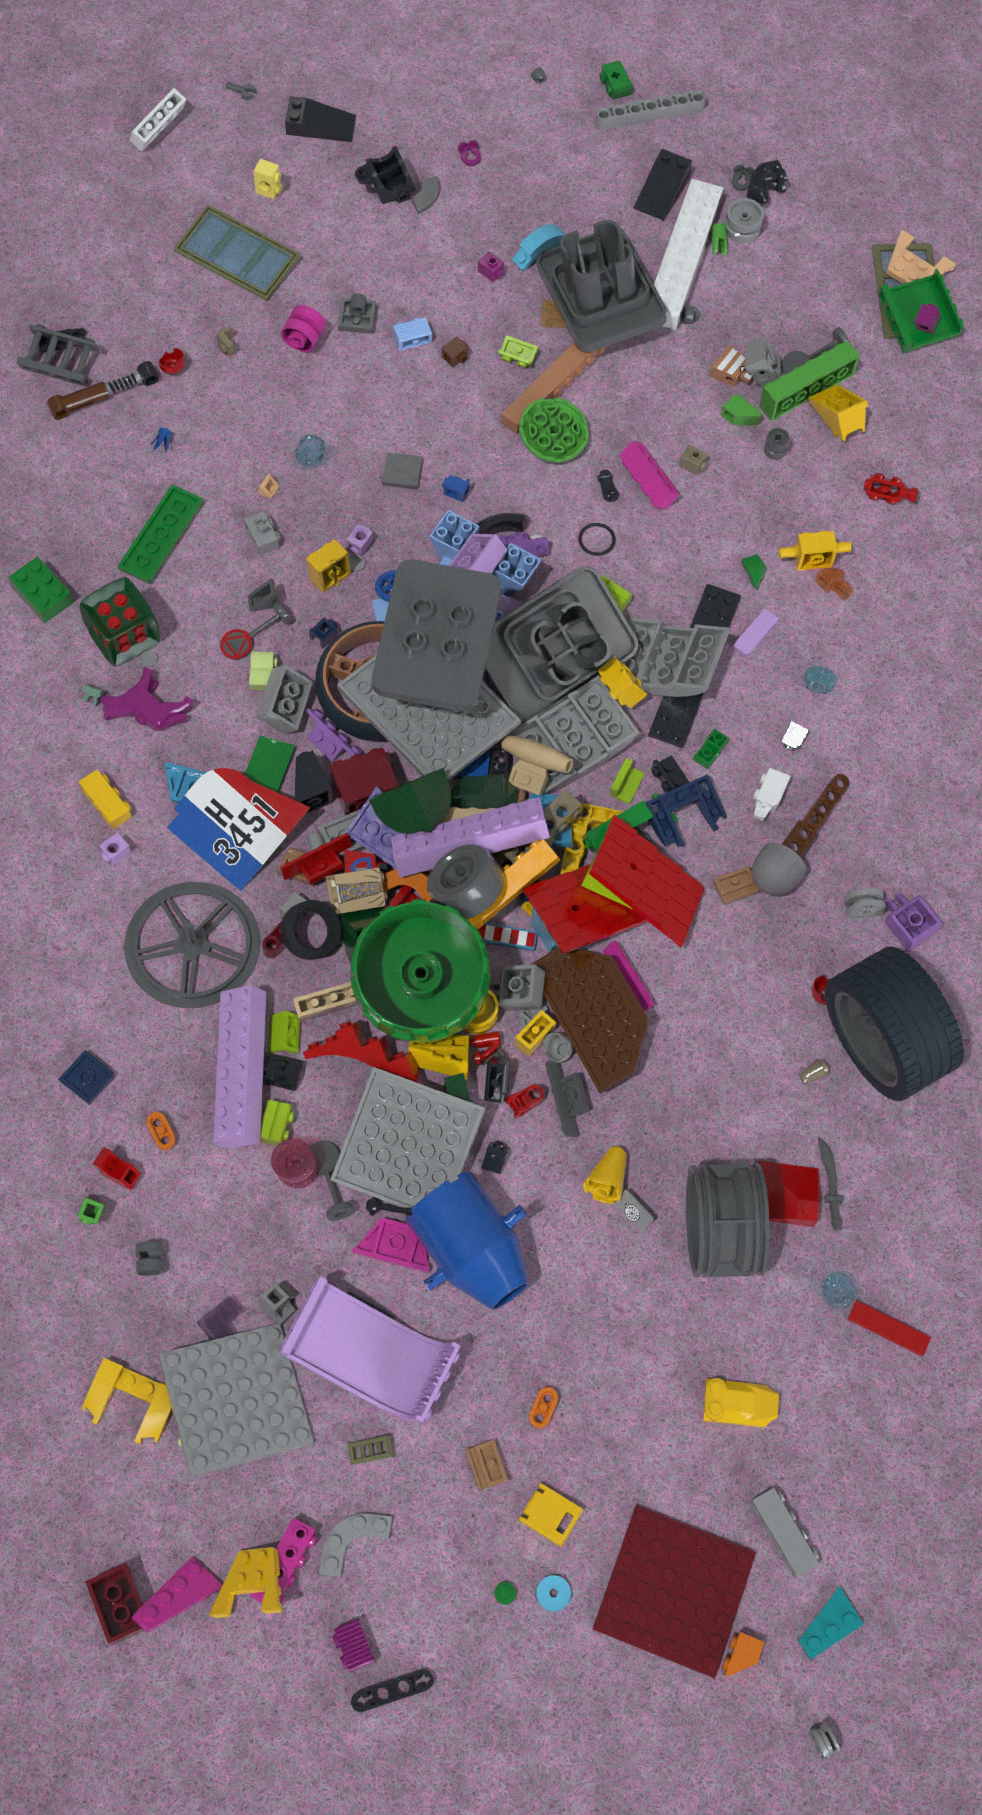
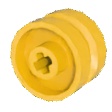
(486, 1017)

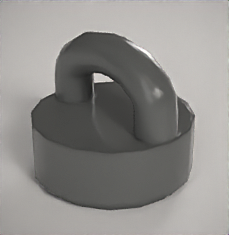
(687, 314)

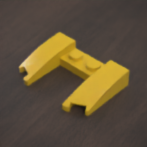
(112, 1376)

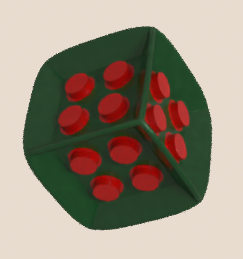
(120, 621)

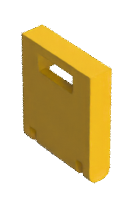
(546, 1513)

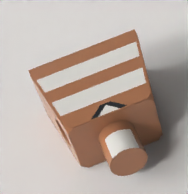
(730, 368)

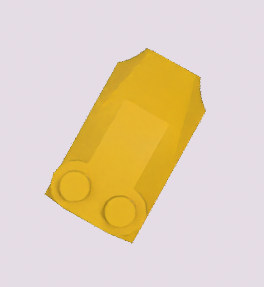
(739, 1403)

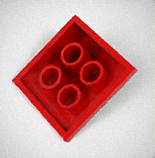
(791, 1193)

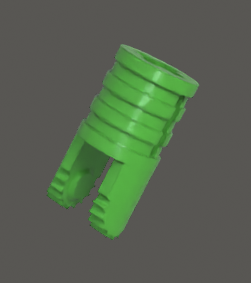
(719, 237)

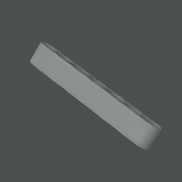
(650, 109)

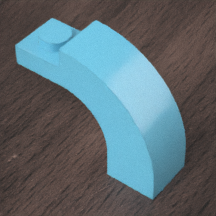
(536, 243)

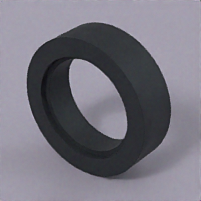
(288, 933)

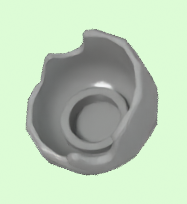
(558, 1047)

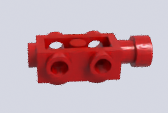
(884, 489)

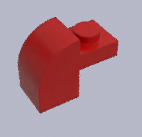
(116, 1169)

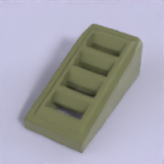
(372, 1457)

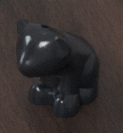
(765, 177)

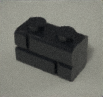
(497, 1080)

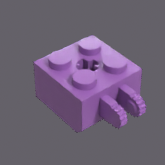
(902, 920)

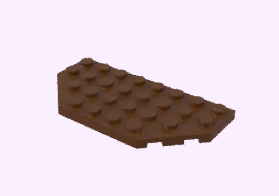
(596, 1013)

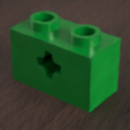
(616, 80)

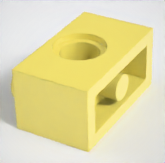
(267, 179)

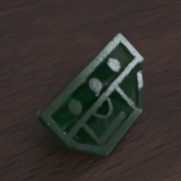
(483, 792)

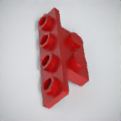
(318, 862)

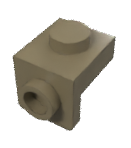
(224, 341)

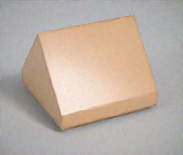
(268, 487)

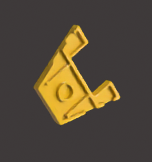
(251, 1573)

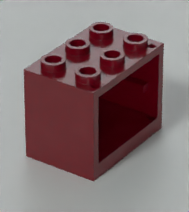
(358, 777)

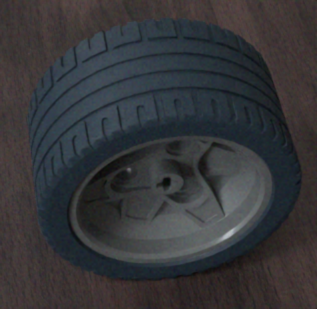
(894, 1023)

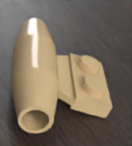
(534, 761)

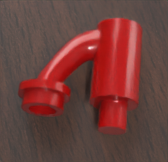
(489, 1040)

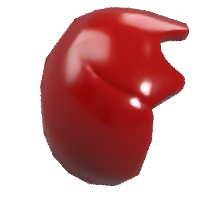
(175, 358)
(817, 988)

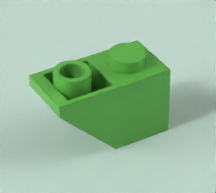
(740, 412)

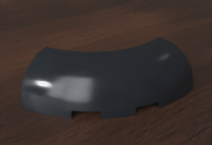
(502, 523)

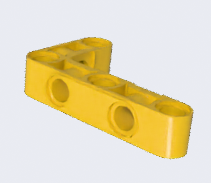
(594, 817)

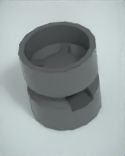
(776, 443)
(149, 1258)

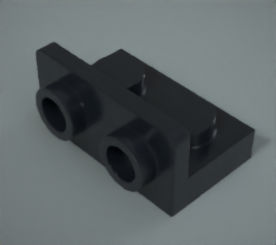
(668, 773)
(281, 1071)

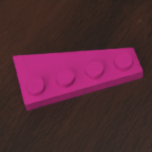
(185, 1588)

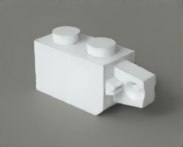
(770, 794)

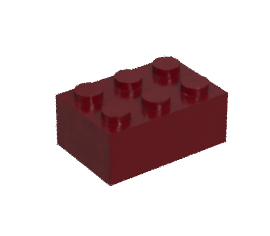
(115, 1602)

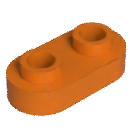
(161, 1132)
(543, 1408)

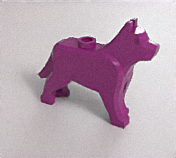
(142, 705)

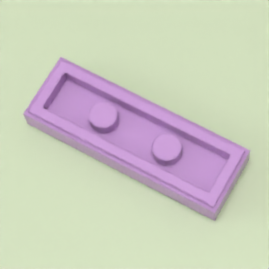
(755, 633)

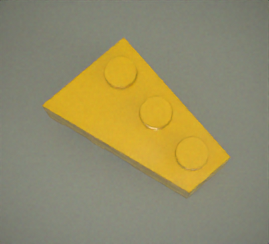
(445, 1057)

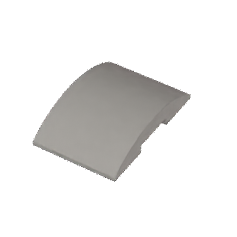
(675, 658)
(583, 727)

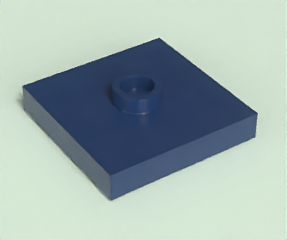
(86, 1077)

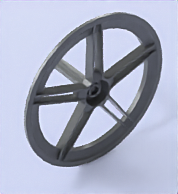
(191, 943)

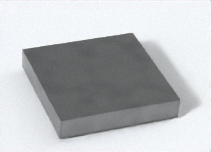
(402, 470)

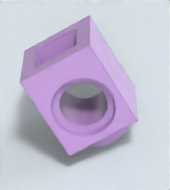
(359, 546)
(114, 842)

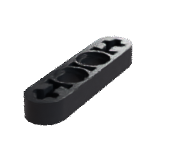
(393, 1695)

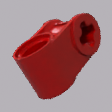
(524, 1101)

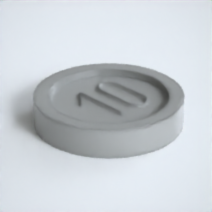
(357, 563)
(148, 658)

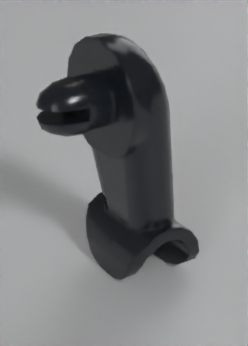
(608, 489)

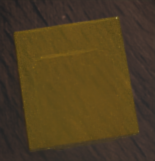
(551, 316)

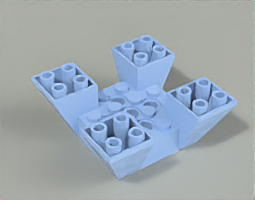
(513, 569)

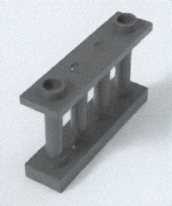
(60, 372)

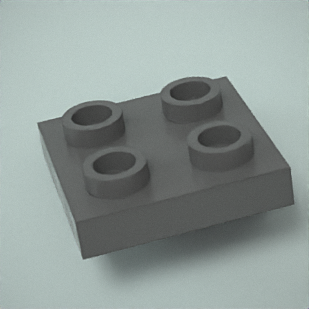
(357, 314)

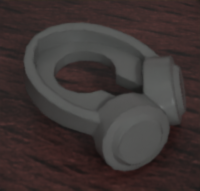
(739, 170)

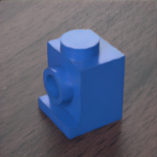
(456, 487)

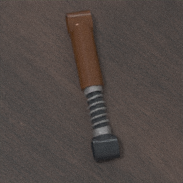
(63, 405)

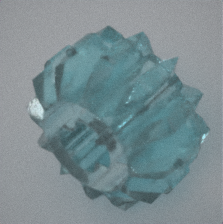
(819, 679)

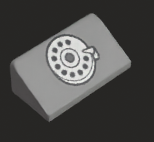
(634, 1211)

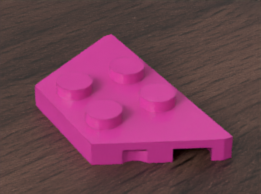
(394, 1244)

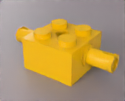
(814, 550)

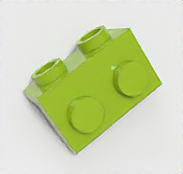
(518, 351)

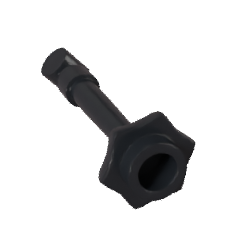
(374, 1206)

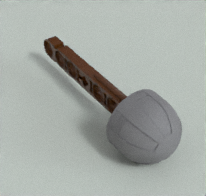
(780, 868)

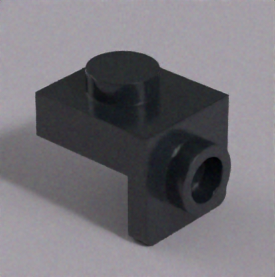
(495, 1157)

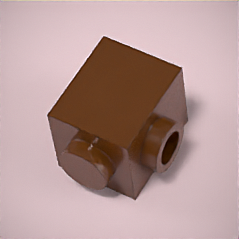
(455, 352)

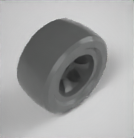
(473, 890)

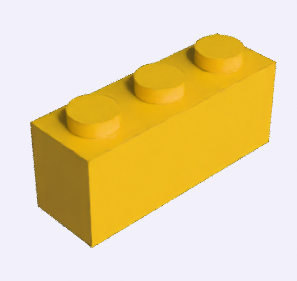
(105, 798)

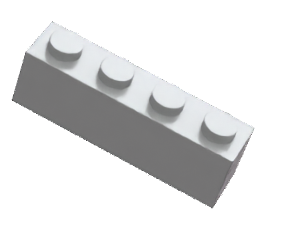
(784, 1532)

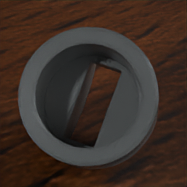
(538, 75)

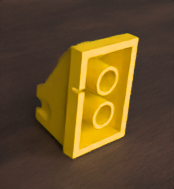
(840, 410)

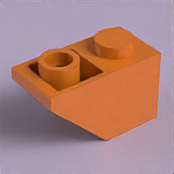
(744, 1654)

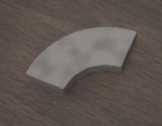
(427, 196)

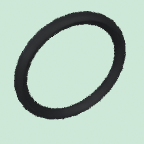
(597, 553)

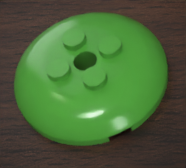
(557, 416)

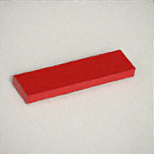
(889, 1328)

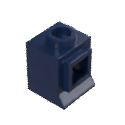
(328, 636)

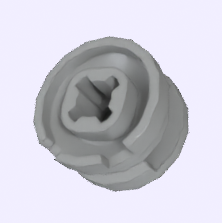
(824, 1741)

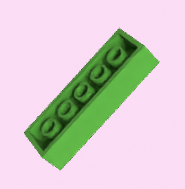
(809, 379)

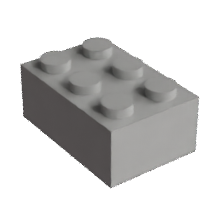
(284, 699)

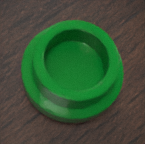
(505, 1593)

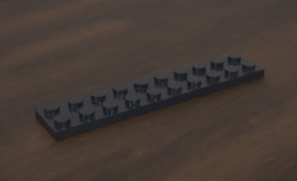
(678, 713)

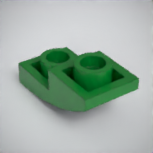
(711, 749)

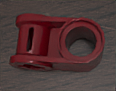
(275, 939)

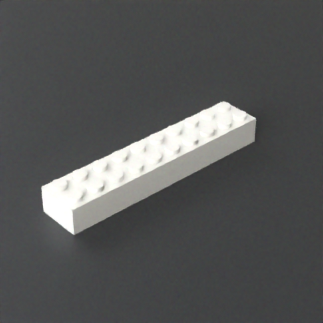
(687, 247)

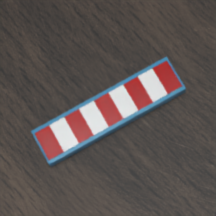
(508, 936)

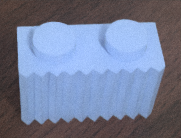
(412, 333)

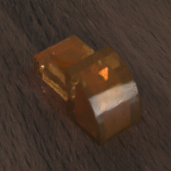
(832, 579)

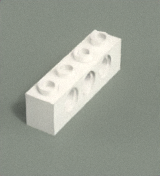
(157, 119)

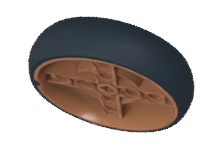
(331, 664)

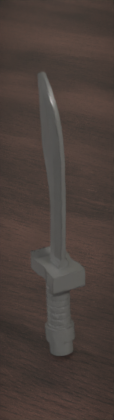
(832, 1198)

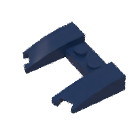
(698, 790)

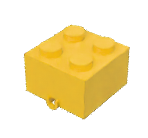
(328, 565)
(621, 683)

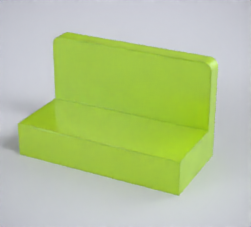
(626, 782)
(284, 1032)

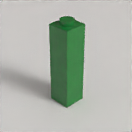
(633, 816)

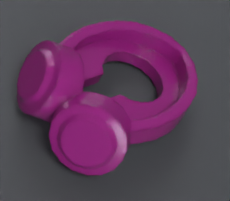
(472, 146)

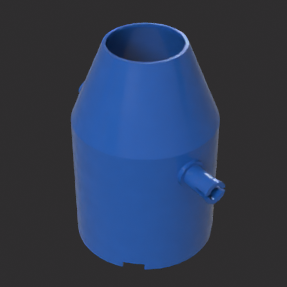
(471, 1241)

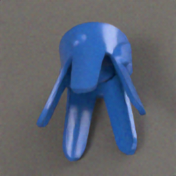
(163, 435)

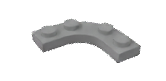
(347, 1531)

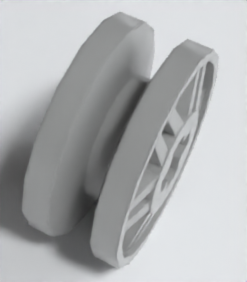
(864, 903)

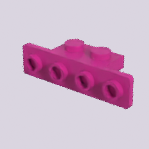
(630, 975)

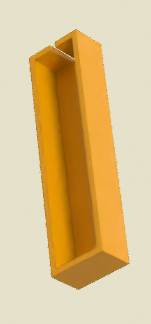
(521, 874)

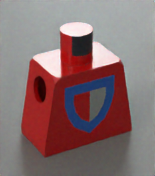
(361, 861)

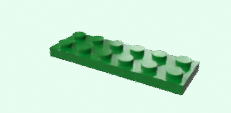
(160, 534)

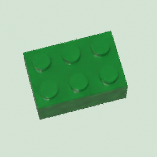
(40, 589)

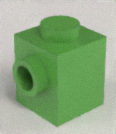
(90, 1210)

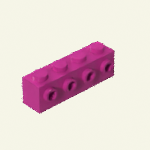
(649, 475)
(291, 1555)

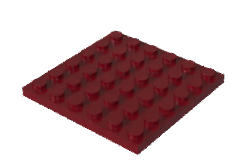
(674, 1591)

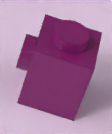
(491, 266)
(927, 318)

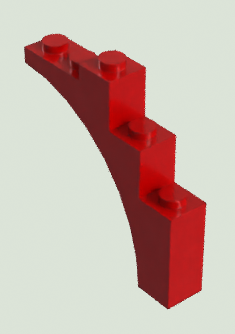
(374, 1051)

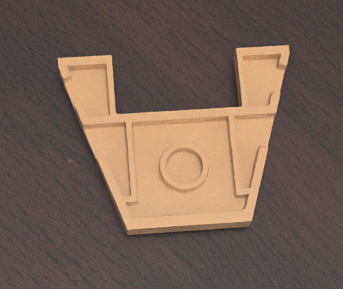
(908, 267)

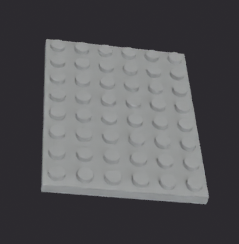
(430, 734)

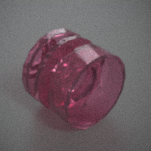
(287, 1155)

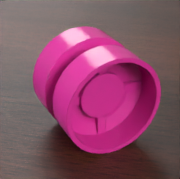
(303, 328)

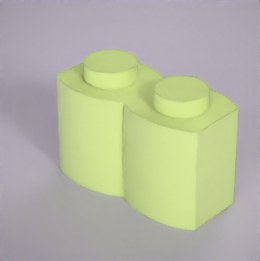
(260, 669)

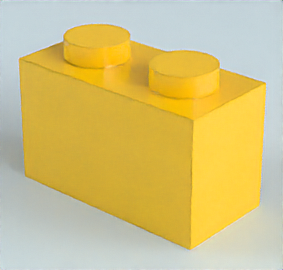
(534, 1033)

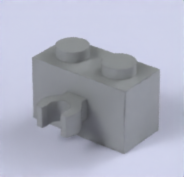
(261, 533)

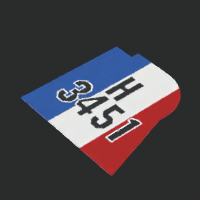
(234, 823)

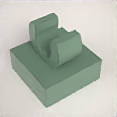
(93, 691)

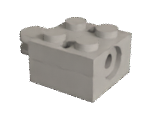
(762, 361)

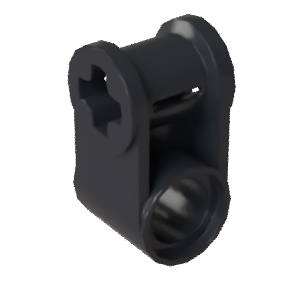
(499, 768)

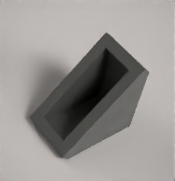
(263, 597)

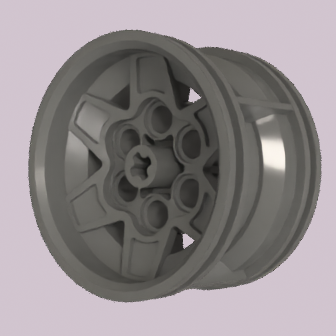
(727, 1220)

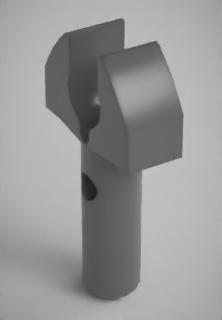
(243, 90)

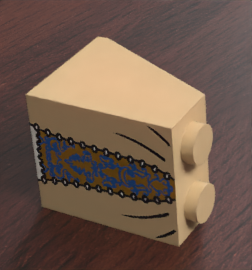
(356, 890)

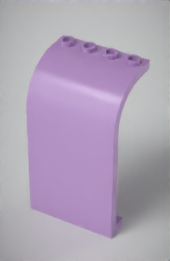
(368, 1353)

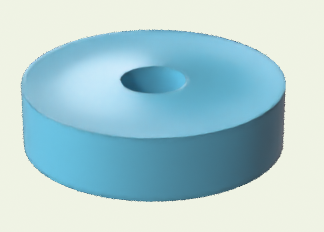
(562, 1588)

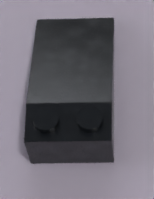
(318, 120)
(663, 184)

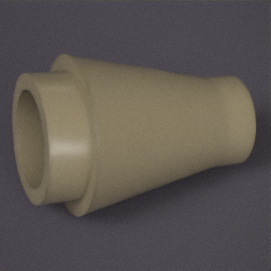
(814, 1071)

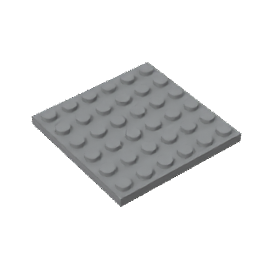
(406, 1140)
(235, 1400)

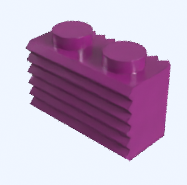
(353, 1645)

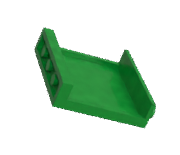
(903, 305)

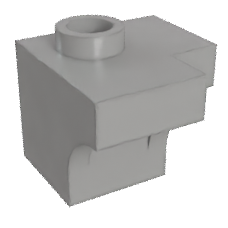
(277, 1302)

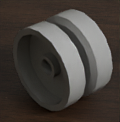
(744, 220)

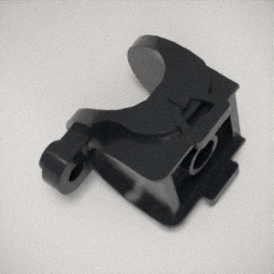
(388, 177)

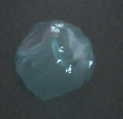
(310, 451)
(839, 1291)

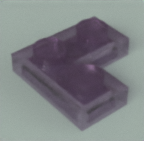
(216, 1320)

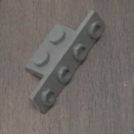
(569, 1097)

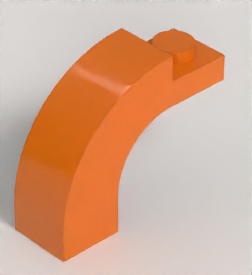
(417, 881)

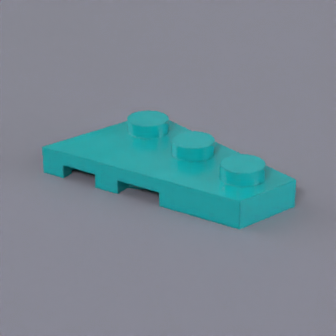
(830, 1625)

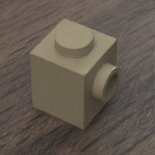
(693, 460)

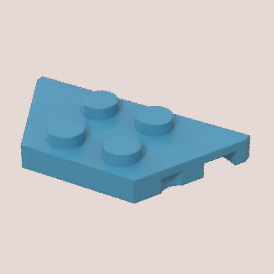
(180, 780)

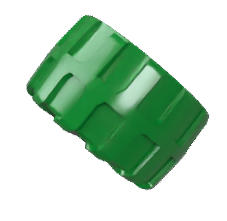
(414, 939)

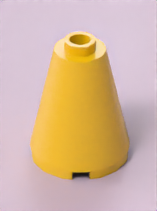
(607, 1176)

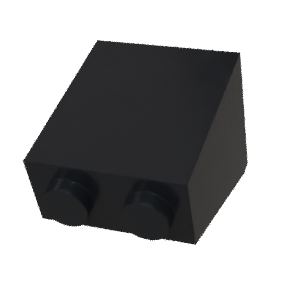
(311, 783)

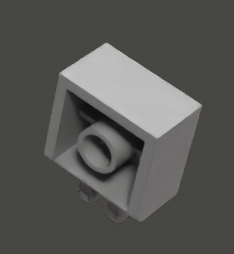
(520, 987)

